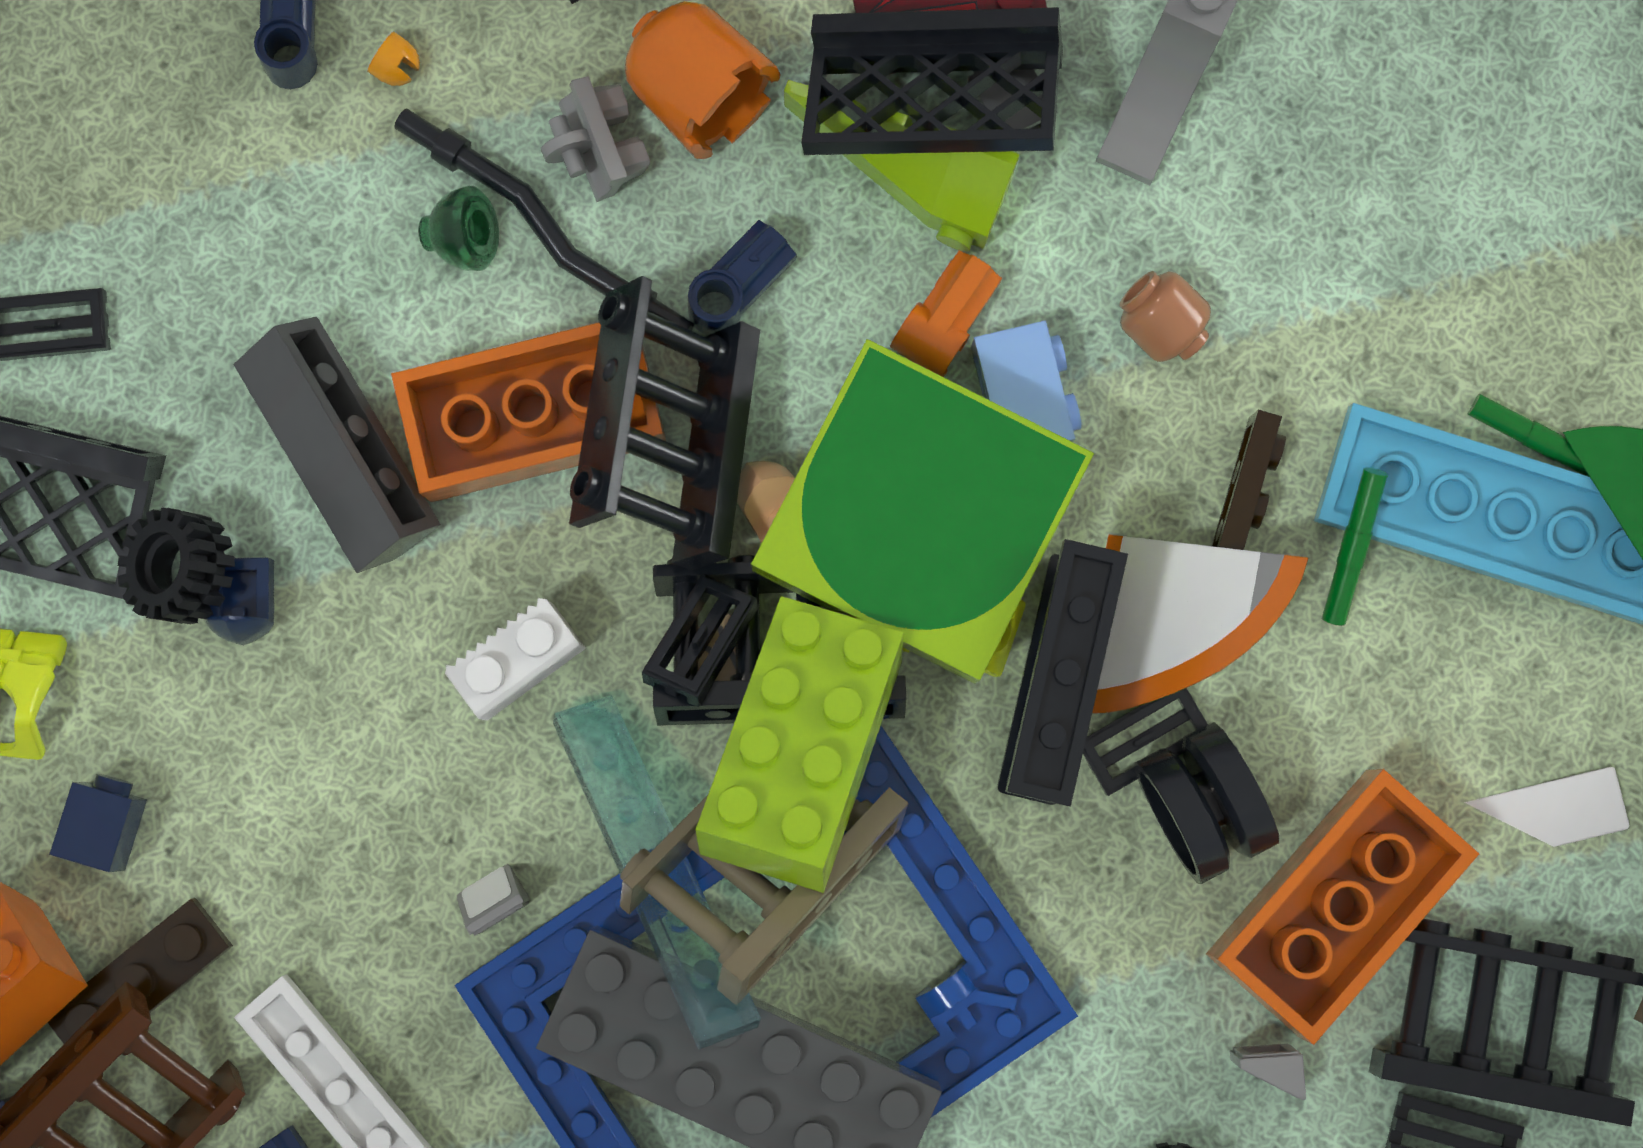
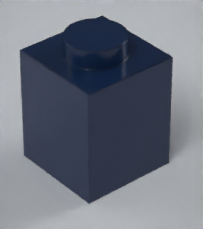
(99, 824)

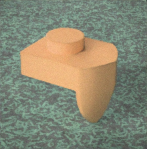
(762, 492)

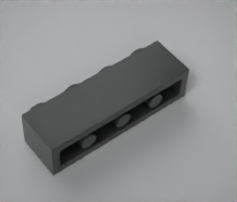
(336, 443)

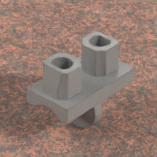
(586, 142)

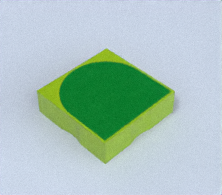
(922, 510)

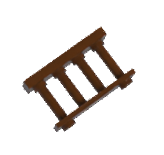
(77, 1075)

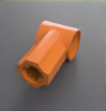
(940, 325)

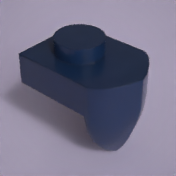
(247, 603)

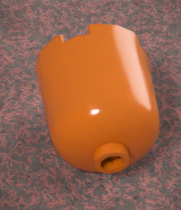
(698, 75)

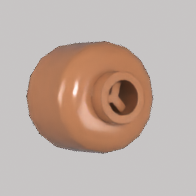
(1165, 316)

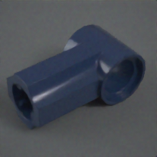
(284, 25)
(741, 276)

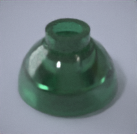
(462, 229)

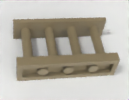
(785, 911)

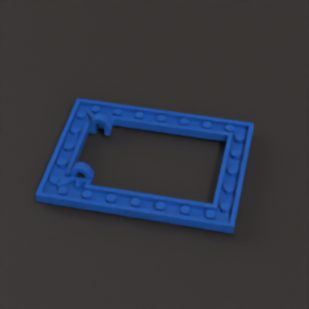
(983, 1012)

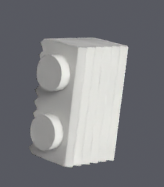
(514, 659)

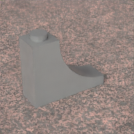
(1164, 86)

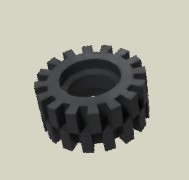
(199, 571)

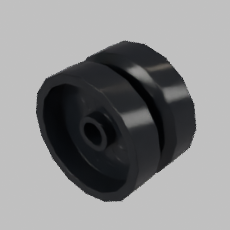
(1207, 802)

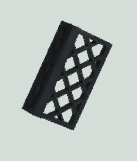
(934, 46)
(78, 458)

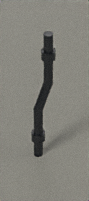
(455, 152)

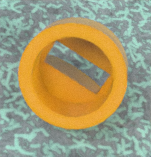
(388, 58)

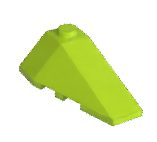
(945, 191)

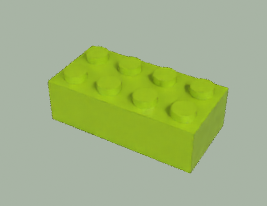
(800, 744)

